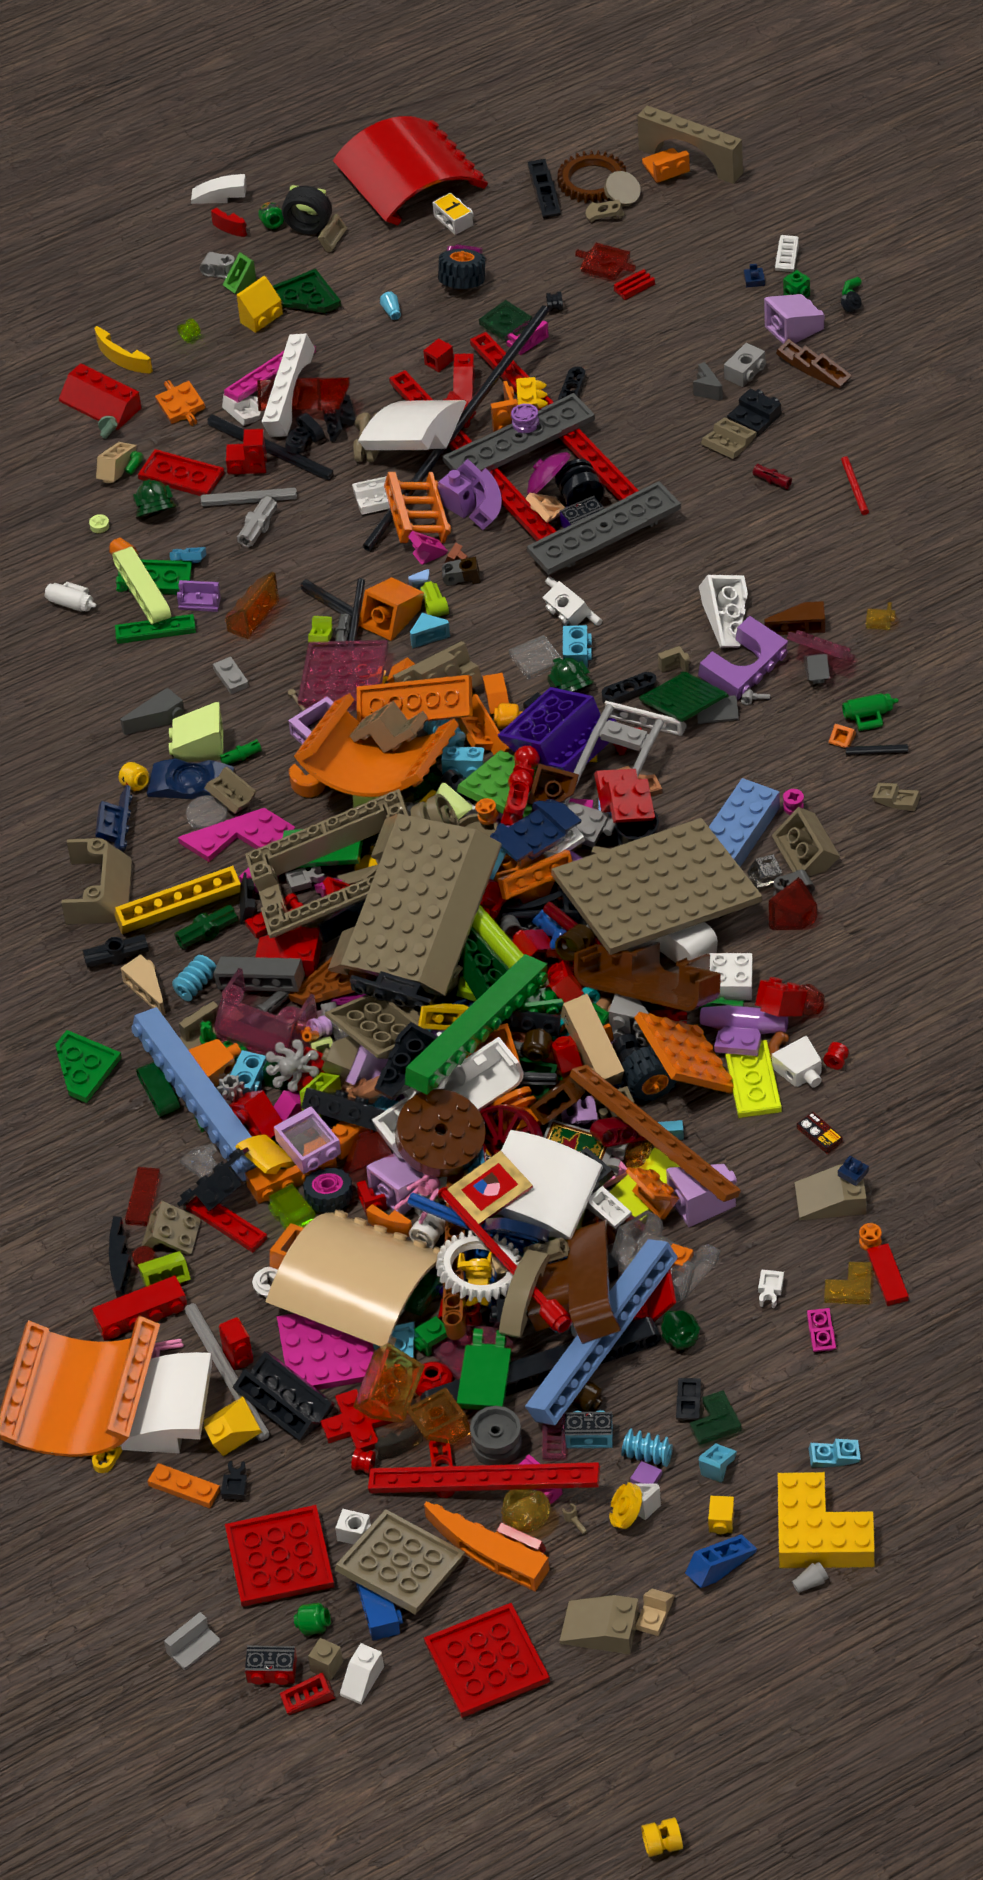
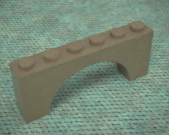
(719, 147)

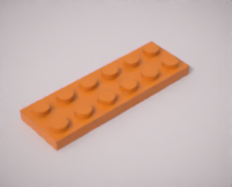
(437, 697)

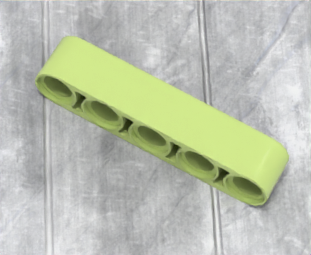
(141, 585)

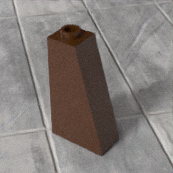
(557, 1099)

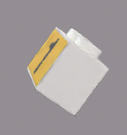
(453, 213)

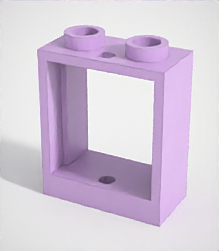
(299, 723)

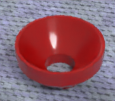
(444, 1376)

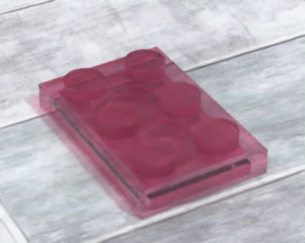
(821, 645)

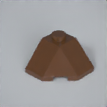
(552, 784)

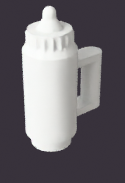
(70, 596)

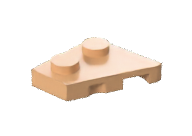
(546, 506)

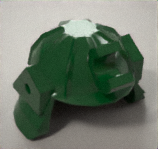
(152, 497)
(568, 674)

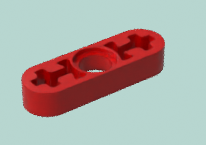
(437, 1459)

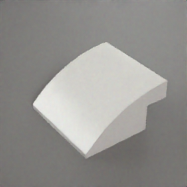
(413, 425)
(560, 1183)
(171, 1403)

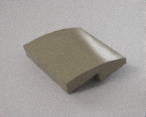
(728, 438)

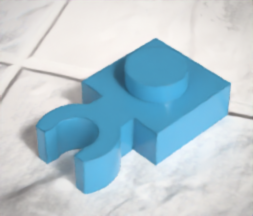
(189, 554)

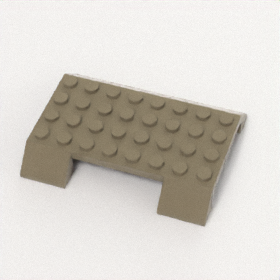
(419, 902)

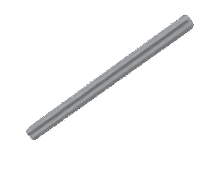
(221, 1361)

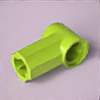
(434, 602)

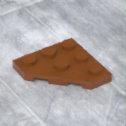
(326, 984)

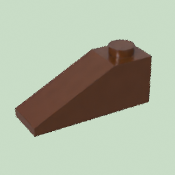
(805, 617)

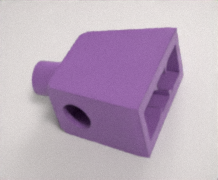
(457, 494)

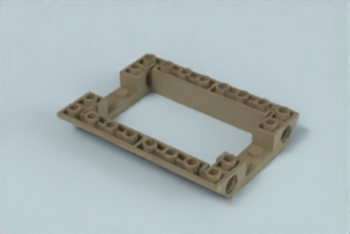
(310, 845)

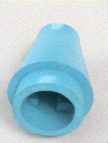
(390, 304)

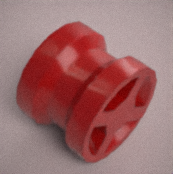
(836, 1055)
(363, 1460)

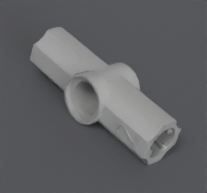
(257, 522)

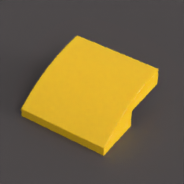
(266, 1154)

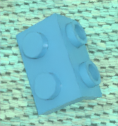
(462, 759)

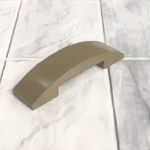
(520, 1292)

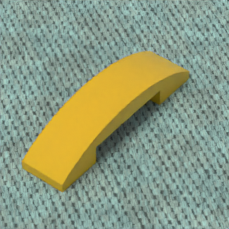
(135, 362)

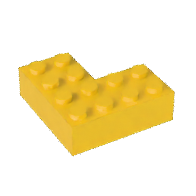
(814, 1535)

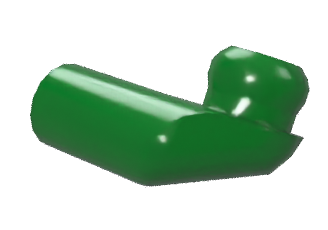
(850, 284)
(136, 459)

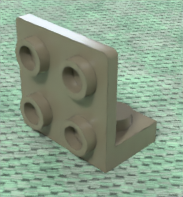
(172, 1228)

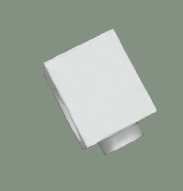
(348, 1521)

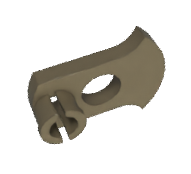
(614, 209)

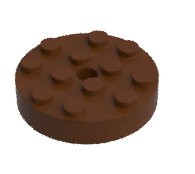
(444, 1113)

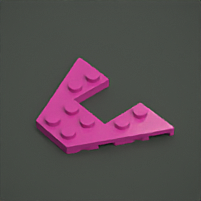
(253, 828)

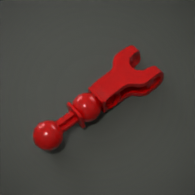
(520, 784)

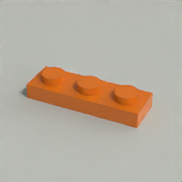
(184, 1485)

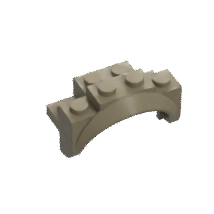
(447, 663)

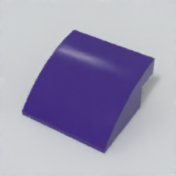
(557, 728)

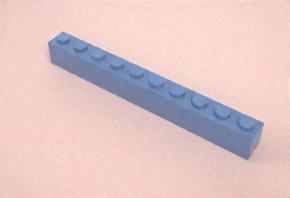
(192, 1085)
(583, 1359)

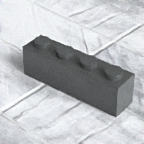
(262, 973)

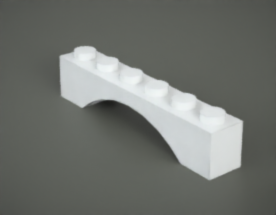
(278, 411)

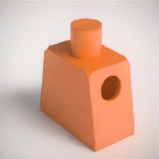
(216, 1059)

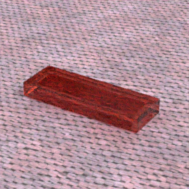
(142, 1196)

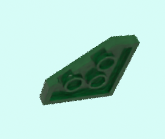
(308, 292)

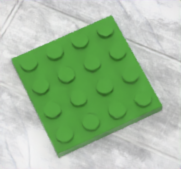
(492, 781)

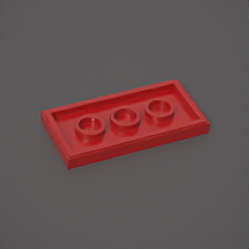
(181, 473)

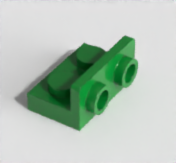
(543, 1001)

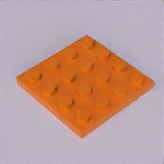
(685, 1052)

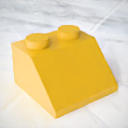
(258, 305)

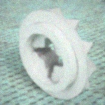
(260, 1280)

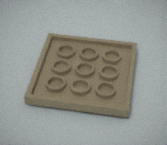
(400, 1561)

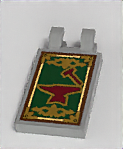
(579, 1138)

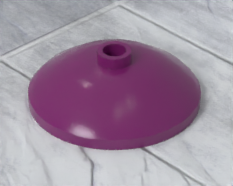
(545, 471)

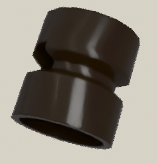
(574, 940)

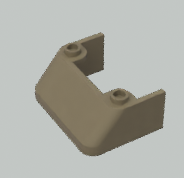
(115, 888)

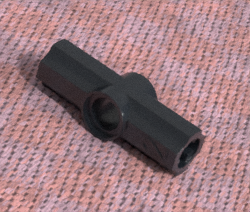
(115, 950)

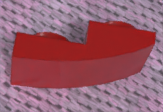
(230, 224)

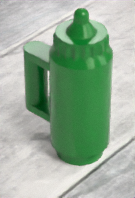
(866, 707)

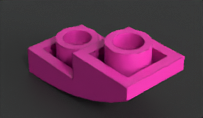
(821, 1330)

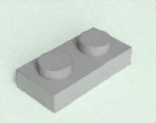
(230, 675)

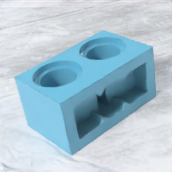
(576, 643)
(250, 1070)

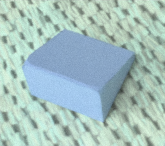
(418, 579)

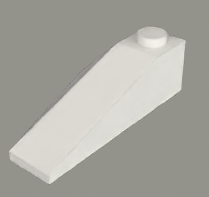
(724, 604)

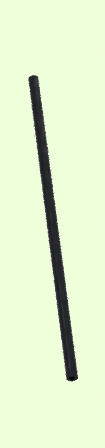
(466, 414)

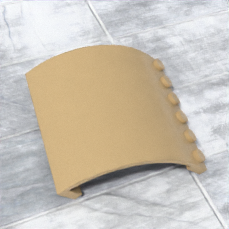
(351, 1275)

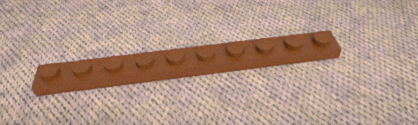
(655, 1133)

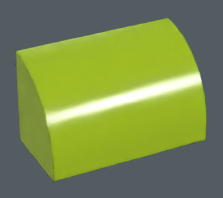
(163, 1268)

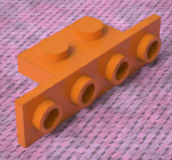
(481, 729)

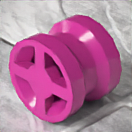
(792, 800)

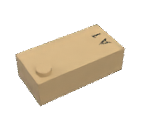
(591, 1039)

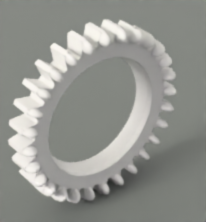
(452, 1249)

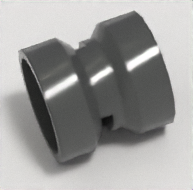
(510, 925)

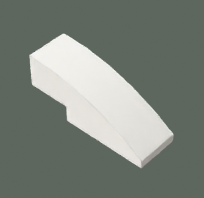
(219, 189)

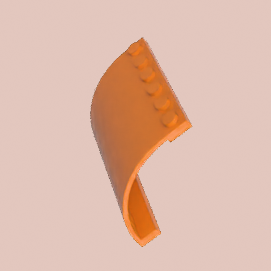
(361, 765)
(74, 1392)

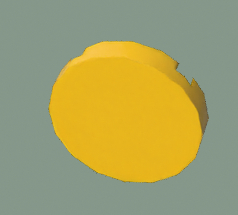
(625, 1505)

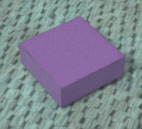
(646, 1474)

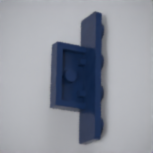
(113, 819)

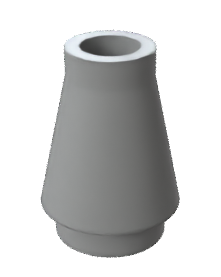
(811, 1577)

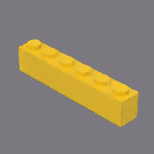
(177, 899)

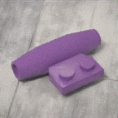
(740, 1027)

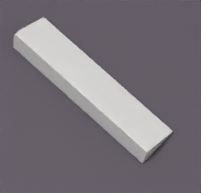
(646, 718)

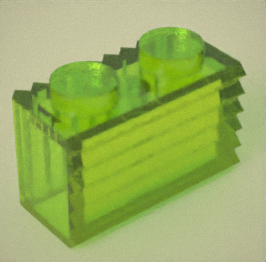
(290, 1207)

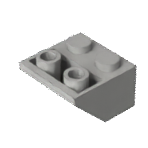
(622, 1017)

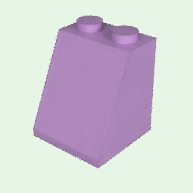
(792, 317)
(392, 1177)
(696, 1201)

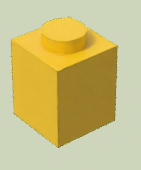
(721, 1514)

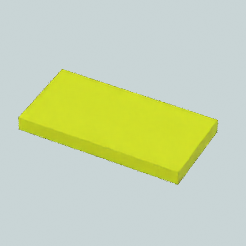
(754, 1083)
(623, 1190)

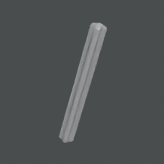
(248, 496)

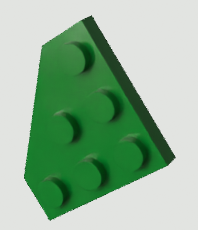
(84, 1064)

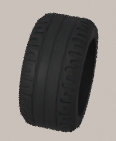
(310, 197)

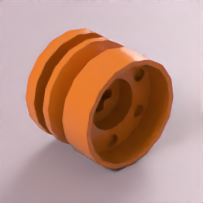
(519, 1098)

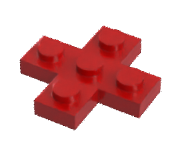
(351, 1423)

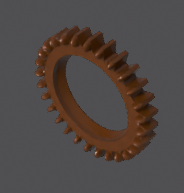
(569, 167)

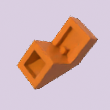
(495, 691)

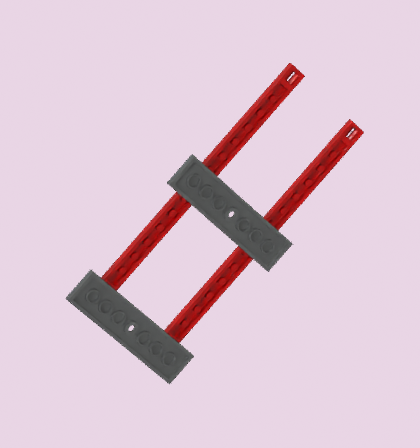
(556, 420)

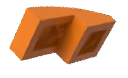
(394, 1222)

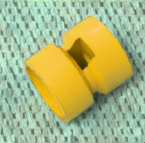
(653, 1840)

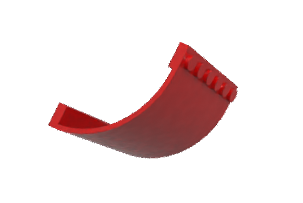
(400, 159)

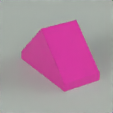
(288, 1104)

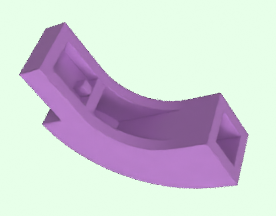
(486, 493)

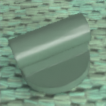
(107, 425)

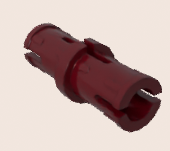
(762, 472)

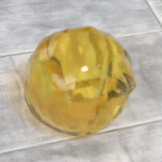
(525, 1509)

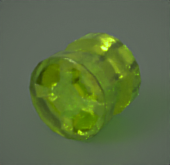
(188, 329)

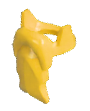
(477, 1273)

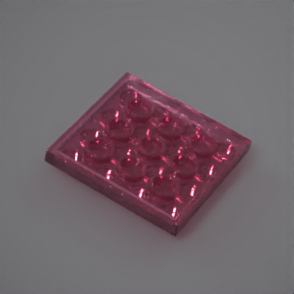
(339, 667)

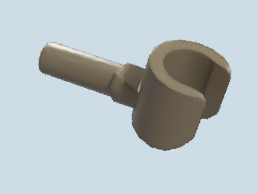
(573, 1517)

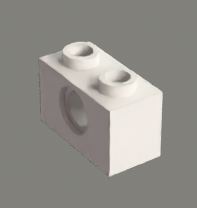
(561, 596)

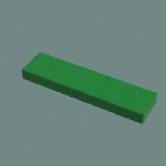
(145, 630)

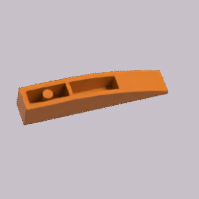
(490, 1549)

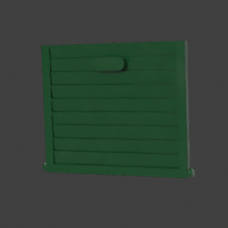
(683, 696)

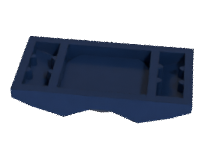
(183, 779)

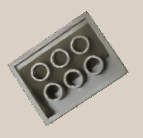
(371, 1023)

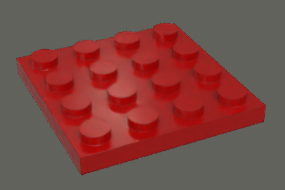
(279, 1555)
(486, 1660)

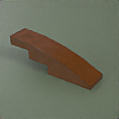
(816, 366)

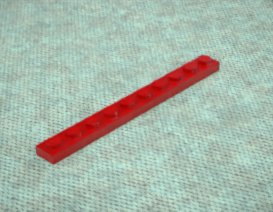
(484, 1477)

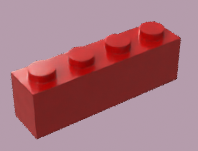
(149, 1302)

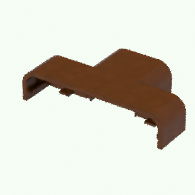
(643, 978)
(581, 1284)

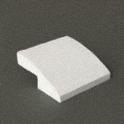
(371, 495)

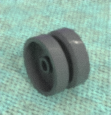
(496, 1435)

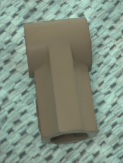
(556, 1249)

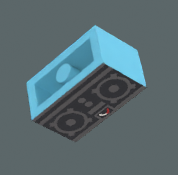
(589, 1429)

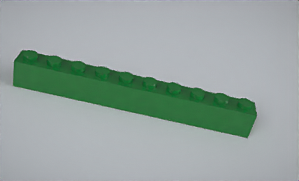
(476, 1024)

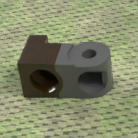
(461, 571)

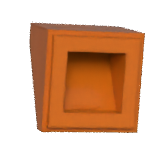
(842, 736)

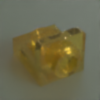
(880, 618)

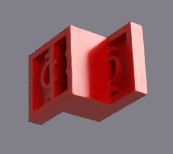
(624, 795)

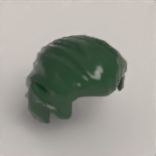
(680, 1329)

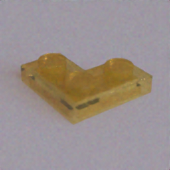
(851, 1291)

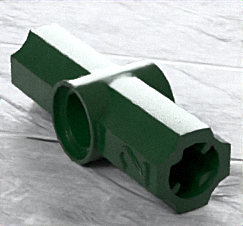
(206, 926)

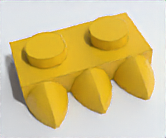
(530, 392)

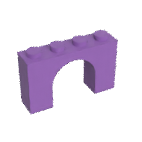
(737, 679)

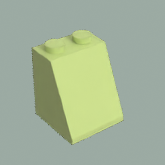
(197, 735)

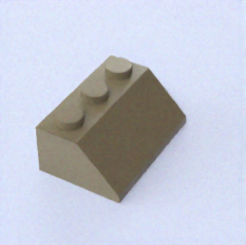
(805, 843)

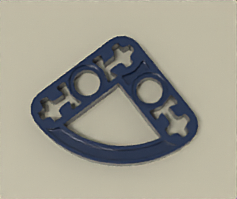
(517, 1229)

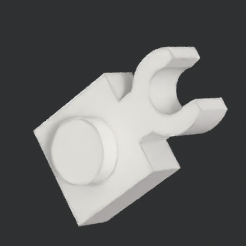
(770, 1286)

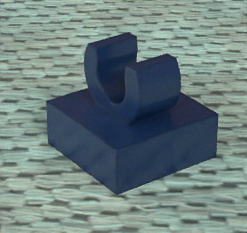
(754, 276)
(853, 1170)

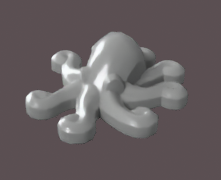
(292, 1064)

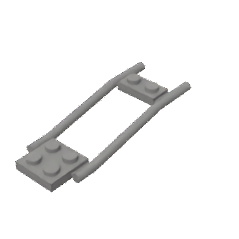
(593, 820)

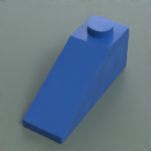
(717, 1560)
(379, 1613)

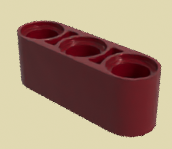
(614, 1132)

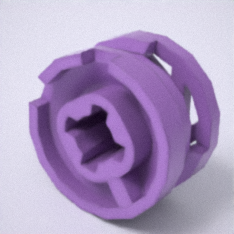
(525, 418)

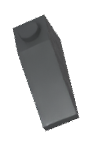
(153, 713)

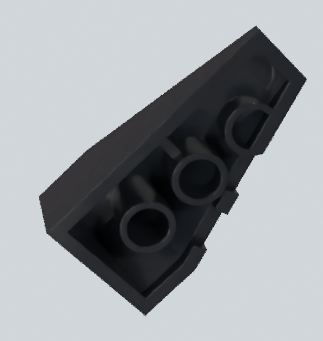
(407, 1047)

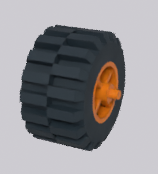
(461, 268)
(646, 1075)

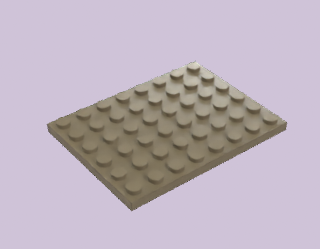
(656, 885)

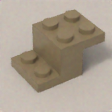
(389, 727)

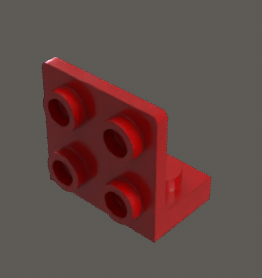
(659, 1301)

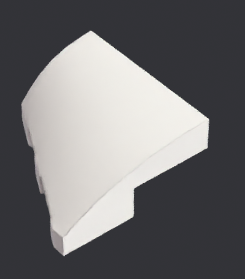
(244, 411)

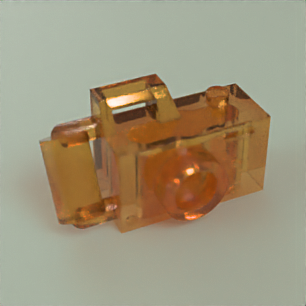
(637, 1153)

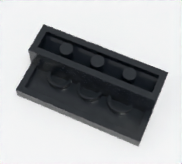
(284, 1396)

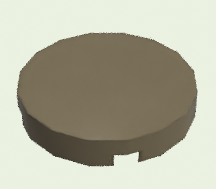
(622, 187)

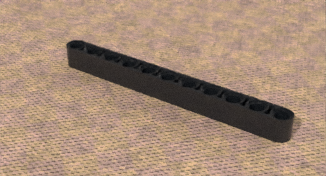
(534, 1368)

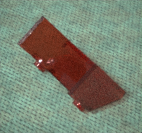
(309, 393)

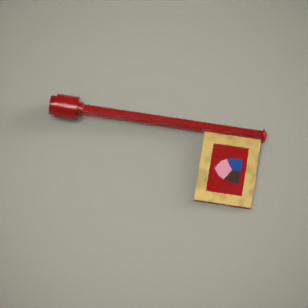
(482, 1196)

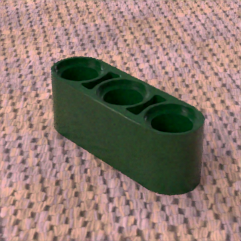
(158, 1089)

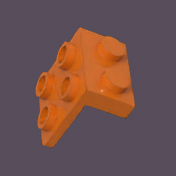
(667, 164)
(502, 410)
(652, 1191)

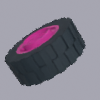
(328, 1190)

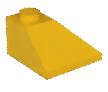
(231, 1426)

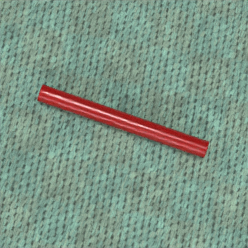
(854, 485)

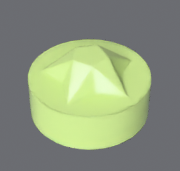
(99, 523)

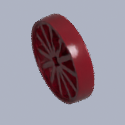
(500, 1133)

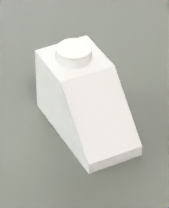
(362, 1673)

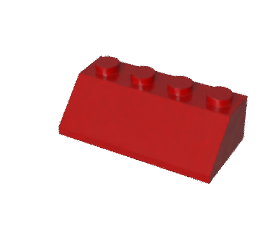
(99, 395)

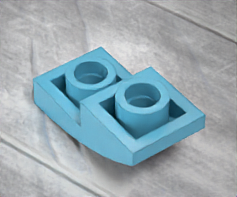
(839, 1453)

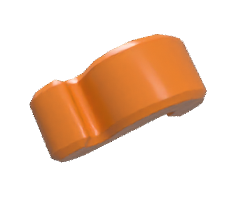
(304, 784)

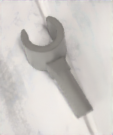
(749, 695)

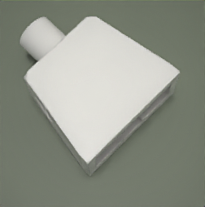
(798, 1063)

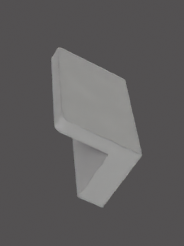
(191, 1642)

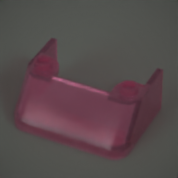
(255, 1027)

